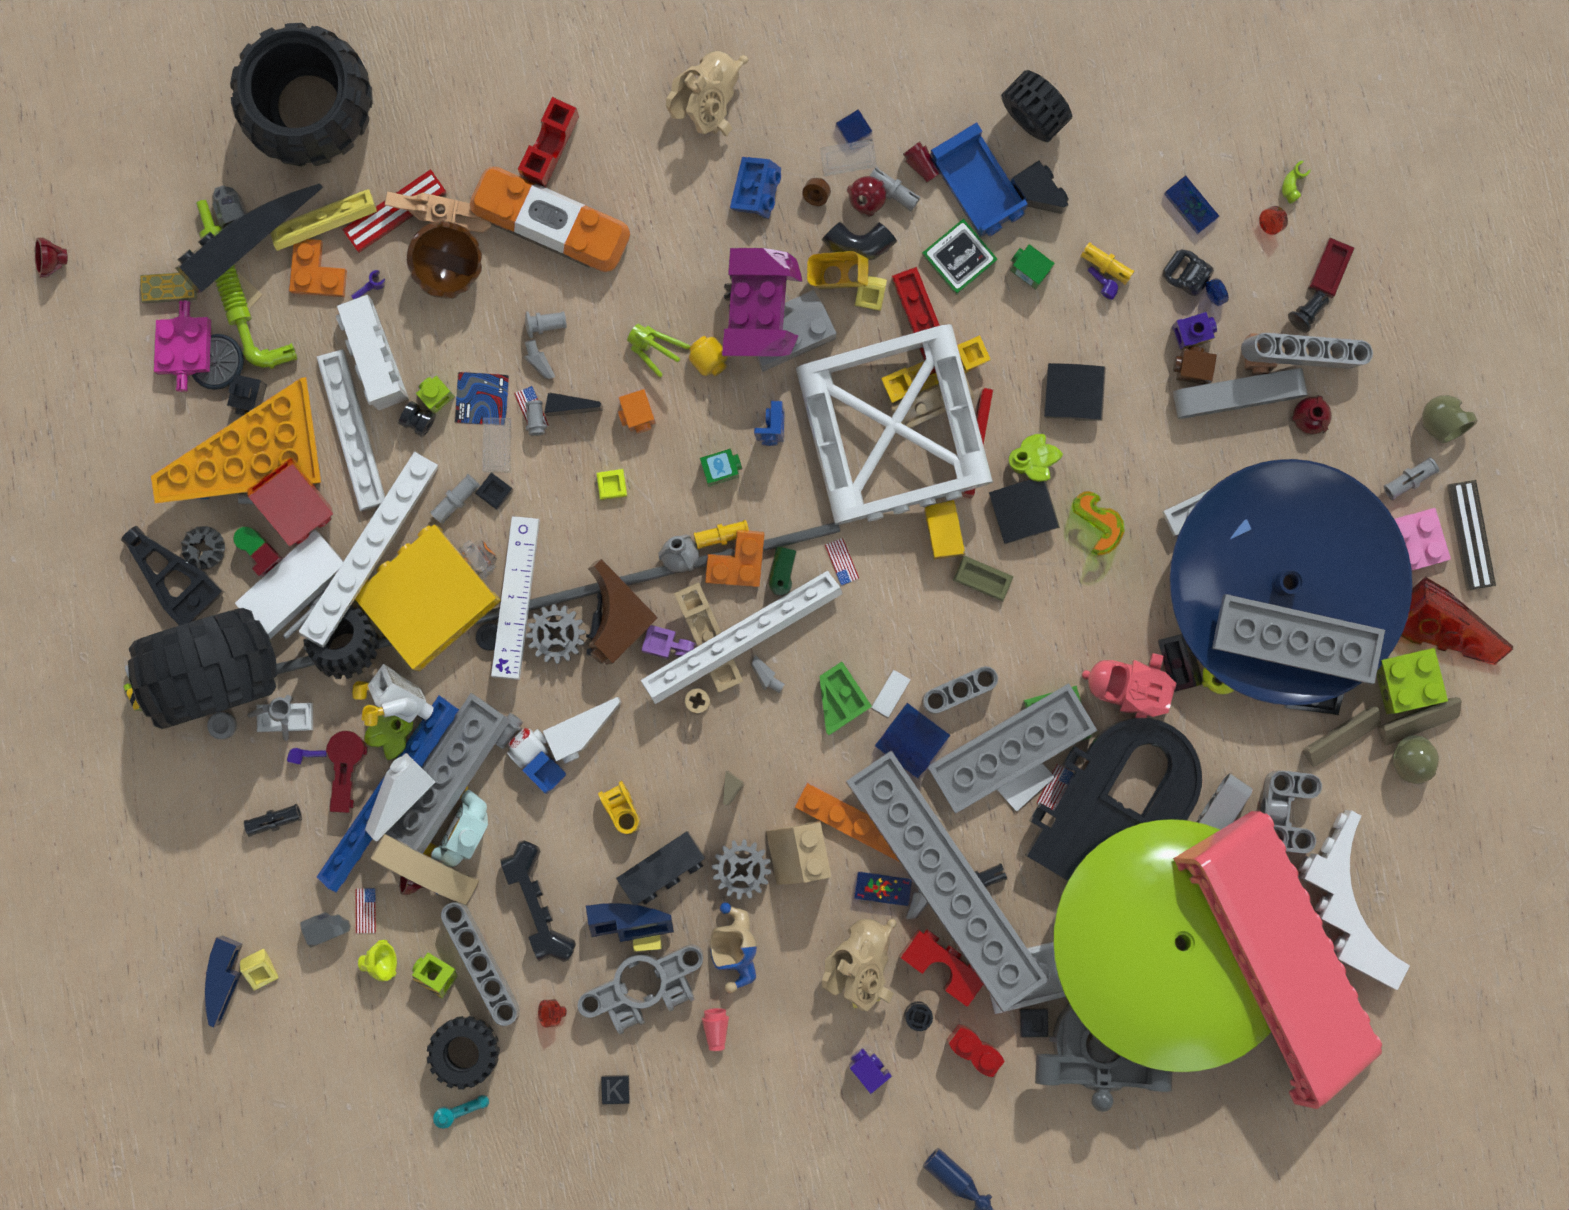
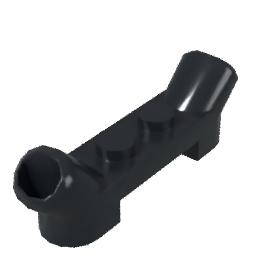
(546, 942)

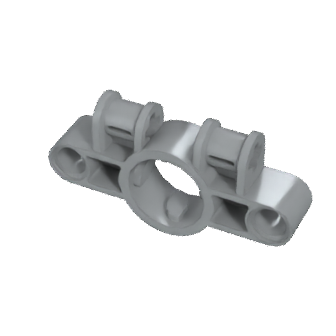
(613, 994)

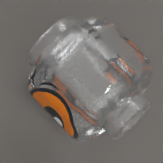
(479, 557)

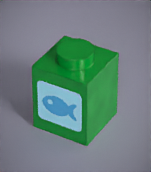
(1031, 266)
(721, 467)

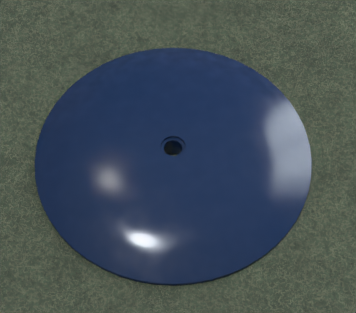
(1305, 525)

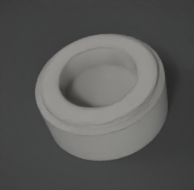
(221, 725)

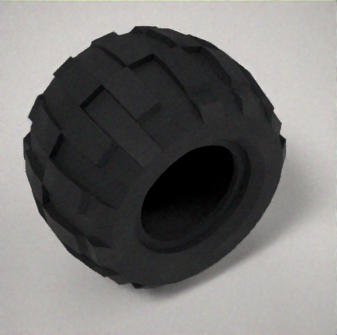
(276, 61)
(202, 667)

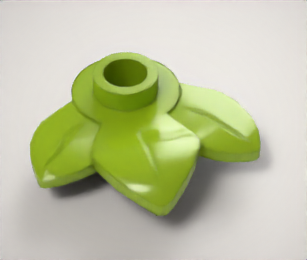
(1038, 457)
(388, 735)

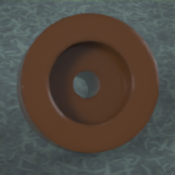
(816, 191)

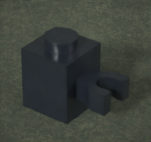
(245, 394)

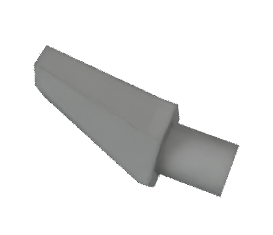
(538, 360)
(766, 675)
(917, 906)

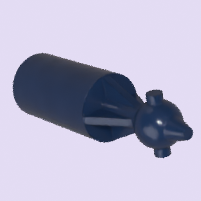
(955, 1179)

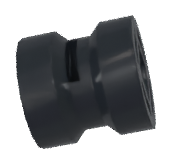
(417, 419)
(920, 1012)

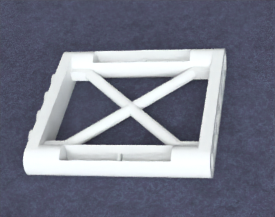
(969, 463)

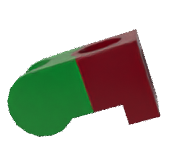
(258, 548)

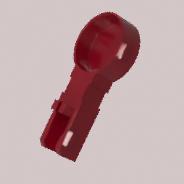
(348, 749)

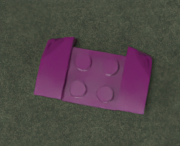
(759, 302)

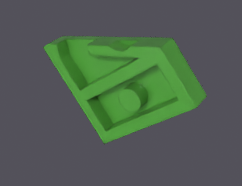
(841, 698)

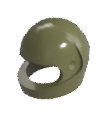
(1446, 419)
(1415, 759)

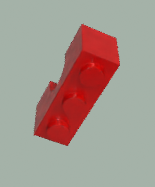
(555, 132)
(924, 950)

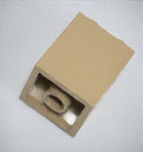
(798, 853)

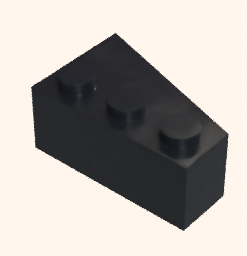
(661, 869)

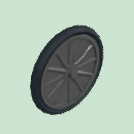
(225, 362)

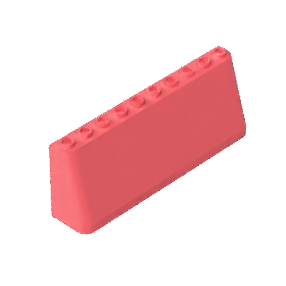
(1284, 956)

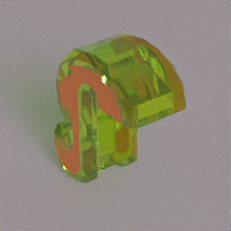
(1103, 519)

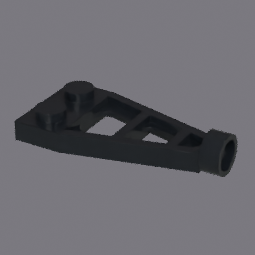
(194, 599)

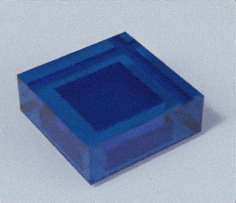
(854, 127)

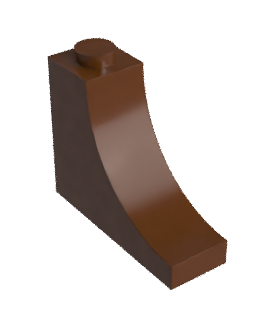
(623, 616)

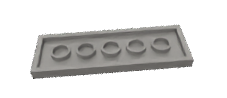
(1298, 639)
(1012, 748)
(452, 768)

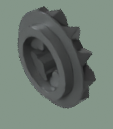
(213, 540)

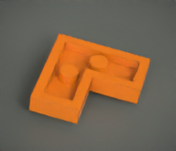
(310, 277)
(741, 569)

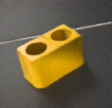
(819, 263)
(944, 530)

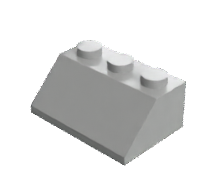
(810, 321)

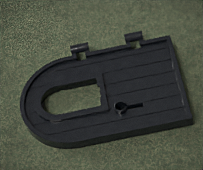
(1090, 816)

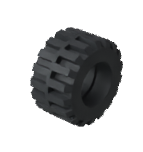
(1036, 106)
(353, 656)
(443, 1065)

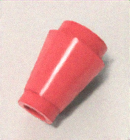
(715, 1026)

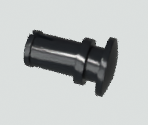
(1306, 314)

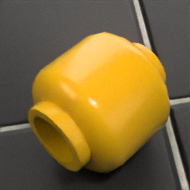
(707, 356)

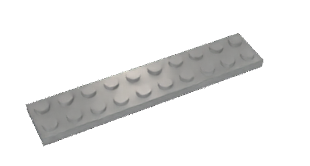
(947, 881)

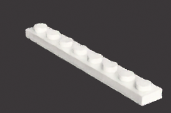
(368, 550)
(741, 637)

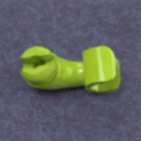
(1289, 184)

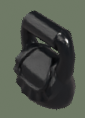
(1194, 275)

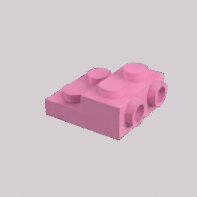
(1423, 538)

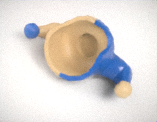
(734, 947)

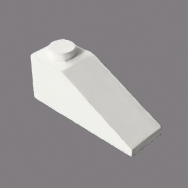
(576, 733)
(399, 791)

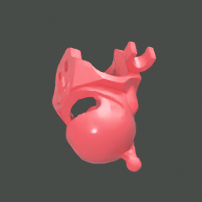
(1133, 686)

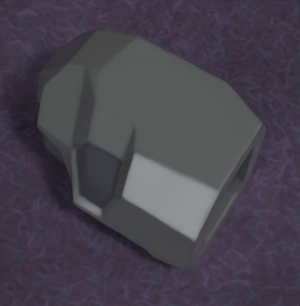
(227, 205)
(323, 928)

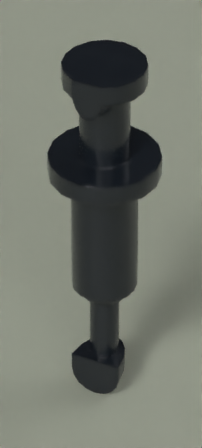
(596, 621)

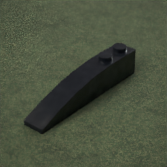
(236, 239)

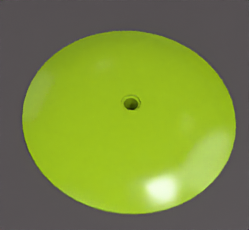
(1122, 959)

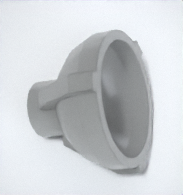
(680, 558)

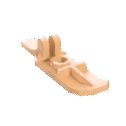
(423, 208)

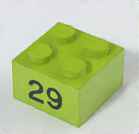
(1411, 681)

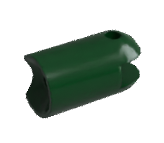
(782, 570)

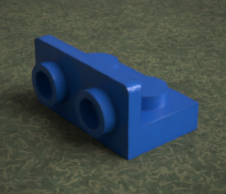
(756, 186)
(775, 425)

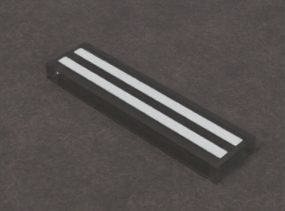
(1471, 535)

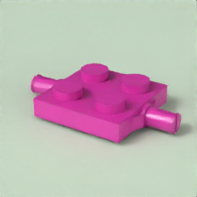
(182, 346)

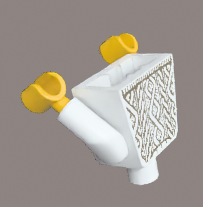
(394, 697)

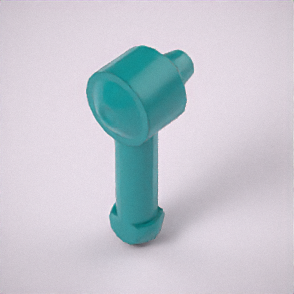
(445, 1115)

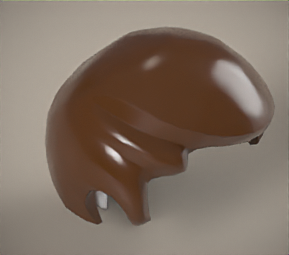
(444, 259)

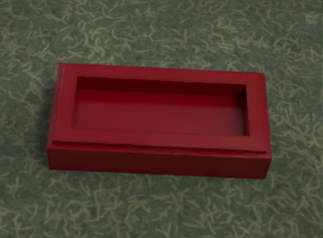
(1331, 267)

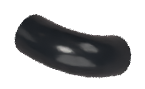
(869, 245)

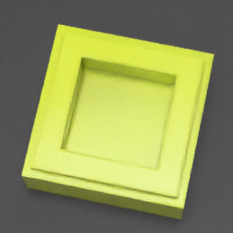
(611, 484)

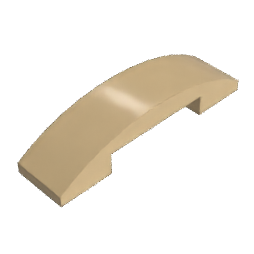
(705, 627)
(424, 870)

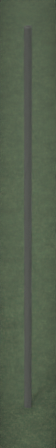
(592, 589)

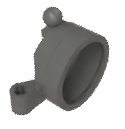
(1074, 1065)

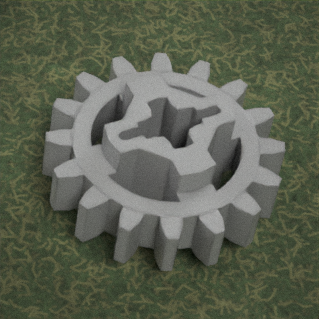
(547, 644)
(750, 879)

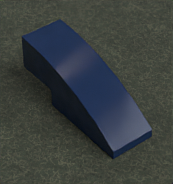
(627, 920)
(221, 978)

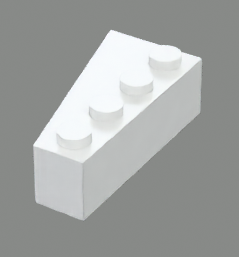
(371, 352)

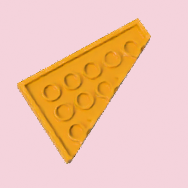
(245, 450)

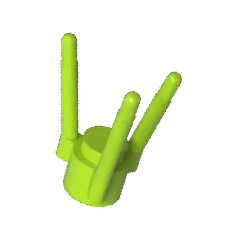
(644, 338)

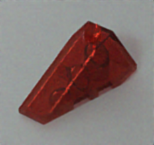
(1449, 624)

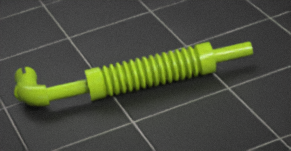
(236, 307)

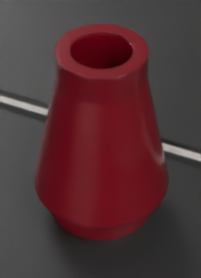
(920, 161)

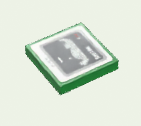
(959, 256)

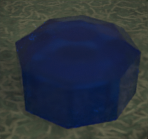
(1216, 292)

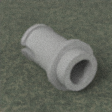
(535, 418)
(514, 725)

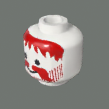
(526, 746)

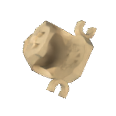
(708, 95)
(860, 964)

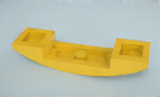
(972, 356)

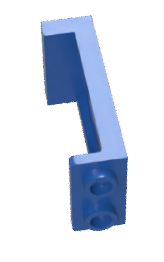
(978, 181)

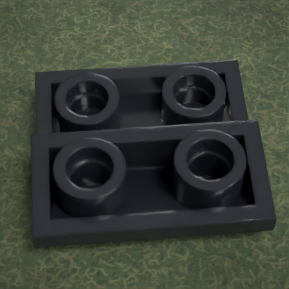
(1075, 392)
(1024, 510)

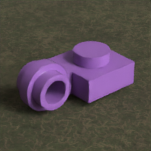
(661, 641)

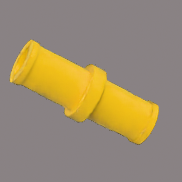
(1107, 263)
(720, 534)

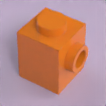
(636, 412)

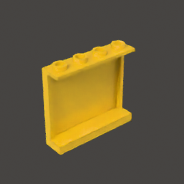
(426, 597)

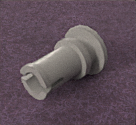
(544, 322)

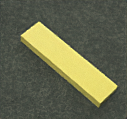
(323, 219)

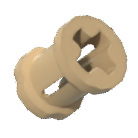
(693, 693)

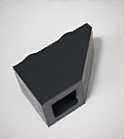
(1039, 189)

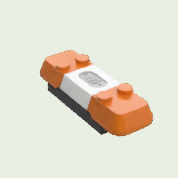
(549, 219)

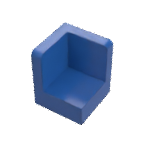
(544, 772)

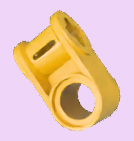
(620, 806)

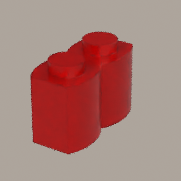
(980, 1053)

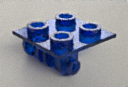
(912, 740)

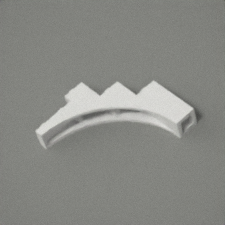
(1339, 909)

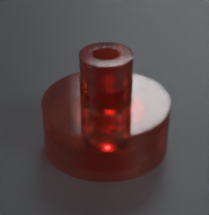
(1273, 220)
(550, 1013)

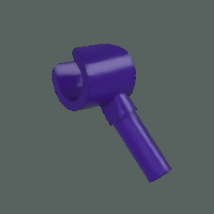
(369, 285)
(1110, 287)
(296, 755)

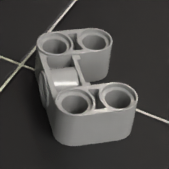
(1278, 806)

